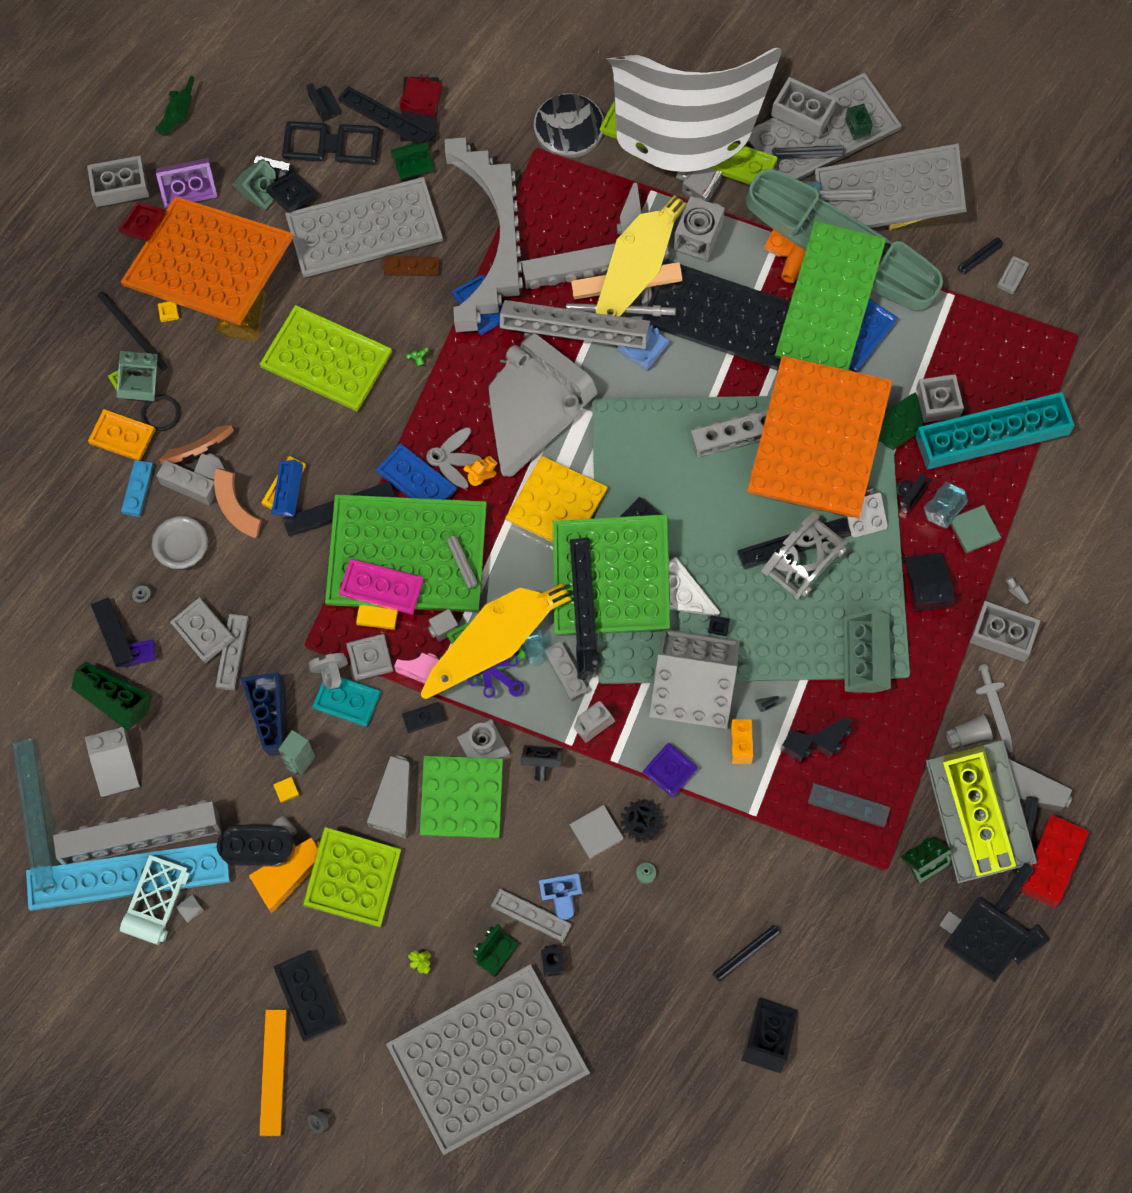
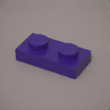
(142, 652)

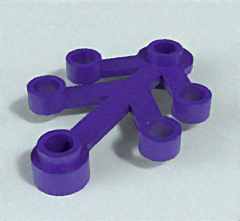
(501, 677)

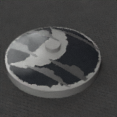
(568, 125)

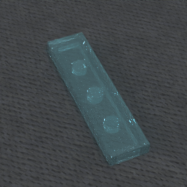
(849, 805)

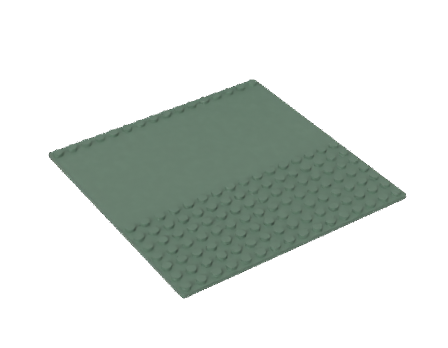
(648, 453)

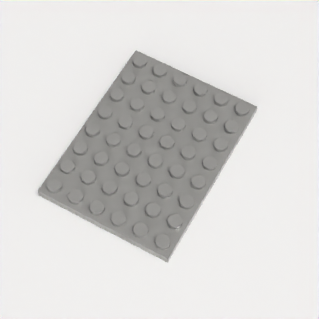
(487, 1059)

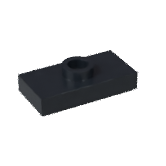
(423, 717)

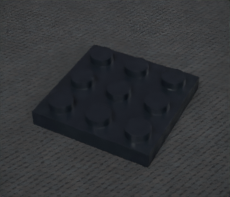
(986, 939)

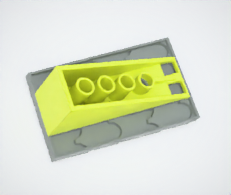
(981, 811)

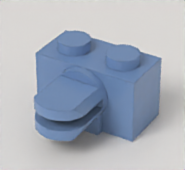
(561, 890)

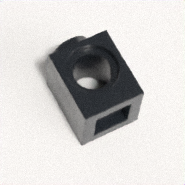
(556, 969)

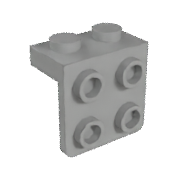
(872, 515)

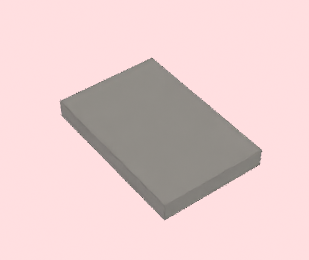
(202, 630)

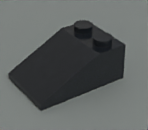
(929, 582)
(769, 1036)

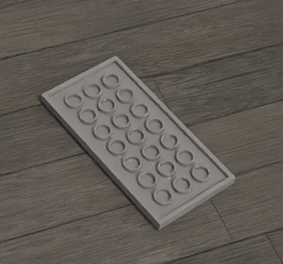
(856, 91)
(903, 186)
(364, 227)

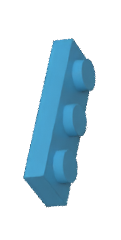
(137, 488)

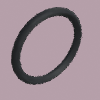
(168, 426)

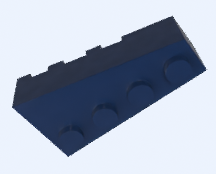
(268, 709)

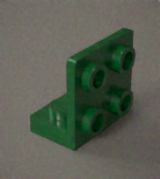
(494, 950)

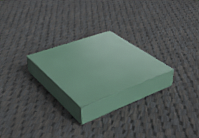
(975, 529)

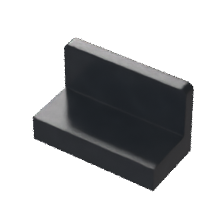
(323, 102)

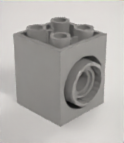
(699, 228)

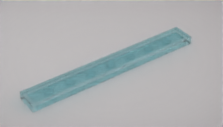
(33, 815)

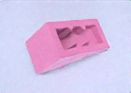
(418, 668)

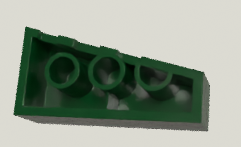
(111, 695)

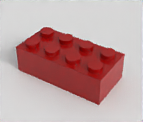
(1056, 858)

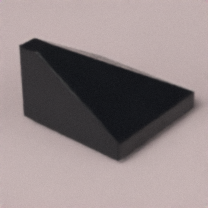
(766, 703)

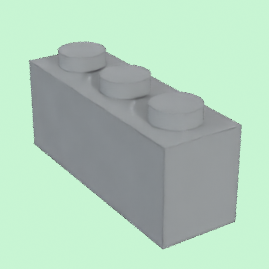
(186, 482)

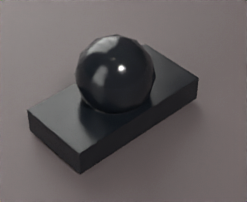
(911, 492)
(587, 662)

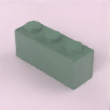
(296, 753)

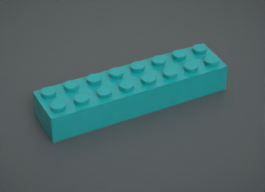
(994, 430)

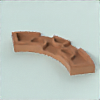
(199, 446)
(230, 505)

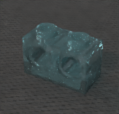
(945, 505)

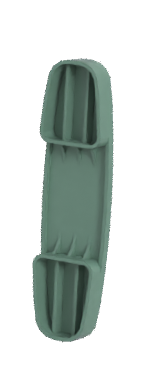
(795, 206)

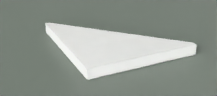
(686, 593)

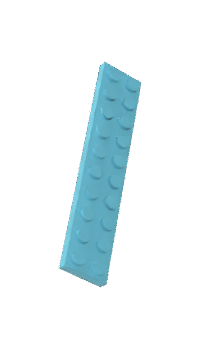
(120, 876)

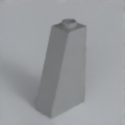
(1049, 793)
(392, 800)

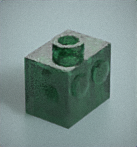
(858, 121)

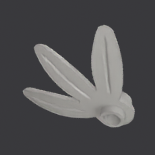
(446, 458)

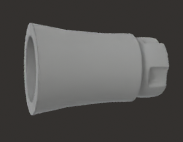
(969, 732)

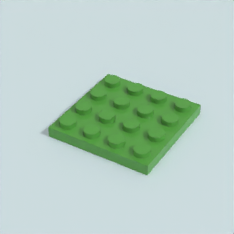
(461, 797)

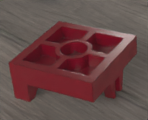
(421, 96)

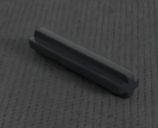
(980, 255)
(1014, 888)

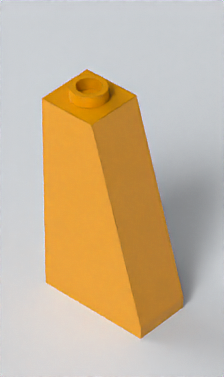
(279, 882)

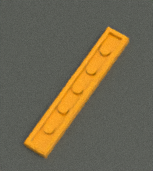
(273, 1073)

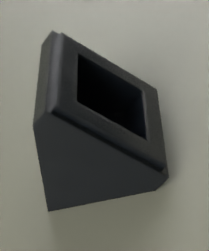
(718, 625)

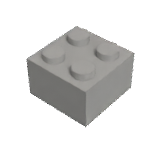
(939, 398)

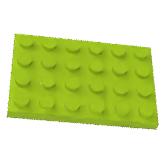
(326, 358)

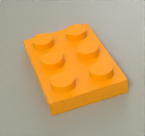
(121, 435)

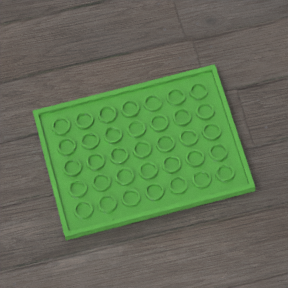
(412, 539)

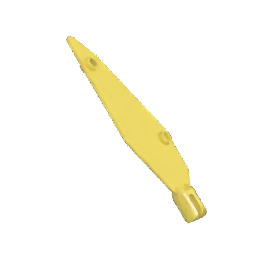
(638, 257)

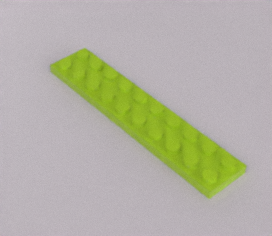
(741, 166)

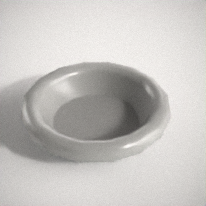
(179, 542)

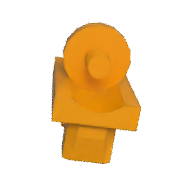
(480, 470)

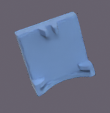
(646, 357)

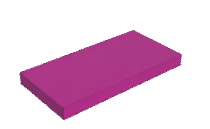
(381, 586)

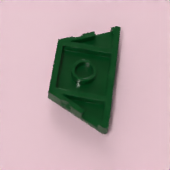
(901, 422)

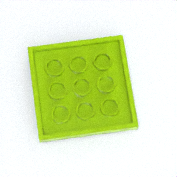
(351, 877)

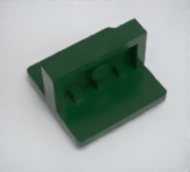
(412, 160)
(927, 858)

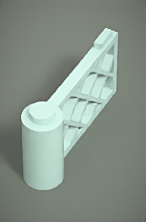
(146, 926)

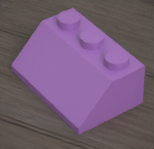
(187, 180)

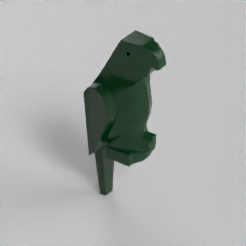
(177, 109)

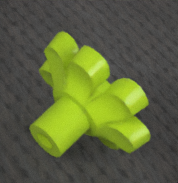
(420, 960)

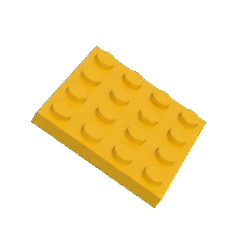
(554, 495)

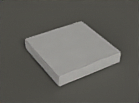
(369, 657)
(596, 832)

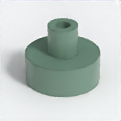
(644, 877)

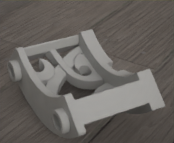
(809, 527)

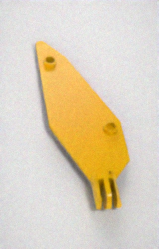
(492, 636)

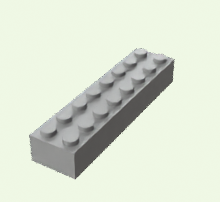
(138, 833)

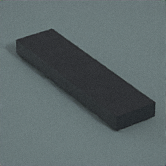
(112, 632)

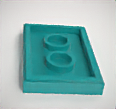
(349, 701)

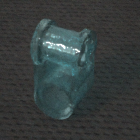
(534, 643)

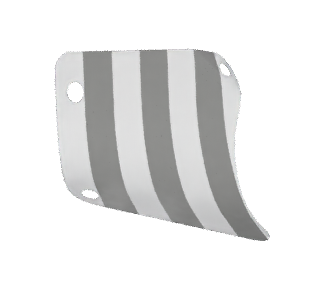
(688, 115)

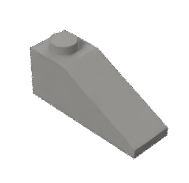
(630, 211)

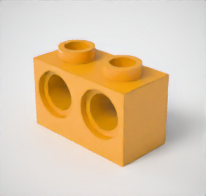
(741, 741)

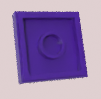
(670, 770)

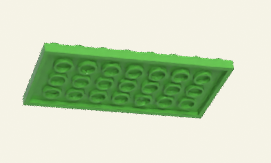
(831, 296)

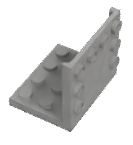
(694, 678)

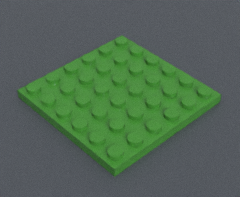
(627, 572)

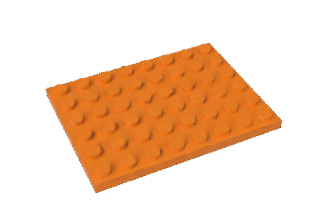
(207, 260)
(820, 437)

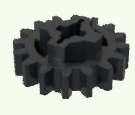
(634, 825)

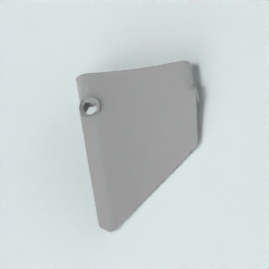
(535, 400)

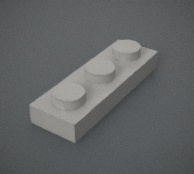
(565, 671)

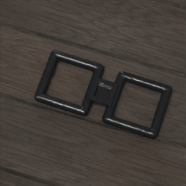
(331, 142)

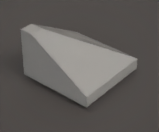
(189, 908)

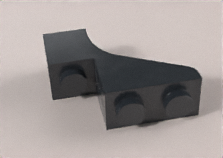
(825, 741)

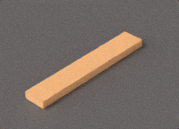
(593, 286)

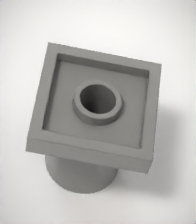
(492, 748)

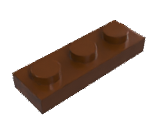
(411, 266)

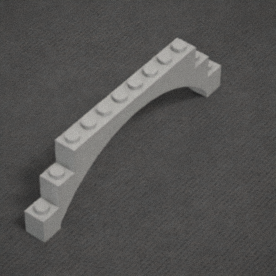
(503, 276)

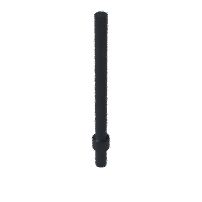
(128, 326)

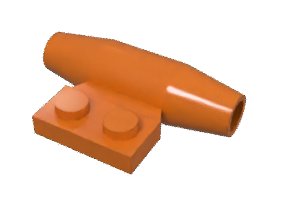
(783, 247)

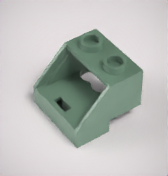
(136, 362)

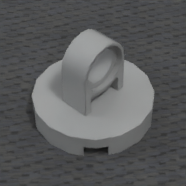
(329, 668)

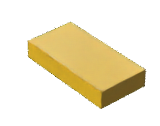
(377, 617)

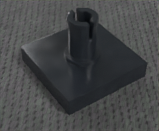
(541, 758)

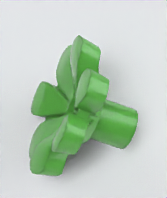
(417, 355)

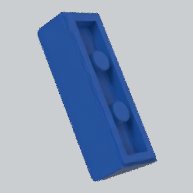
(287, 488)

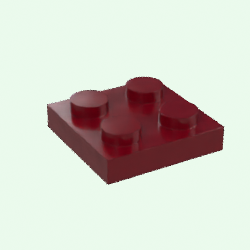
(142, 221)

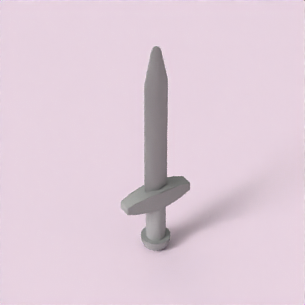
(990, 689)

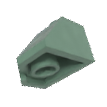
(253, 183)

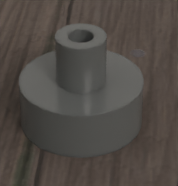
(140, 592)
(318, 1121)

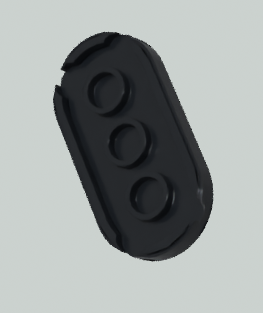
(256, 845)

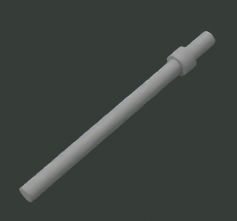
(656, 310)

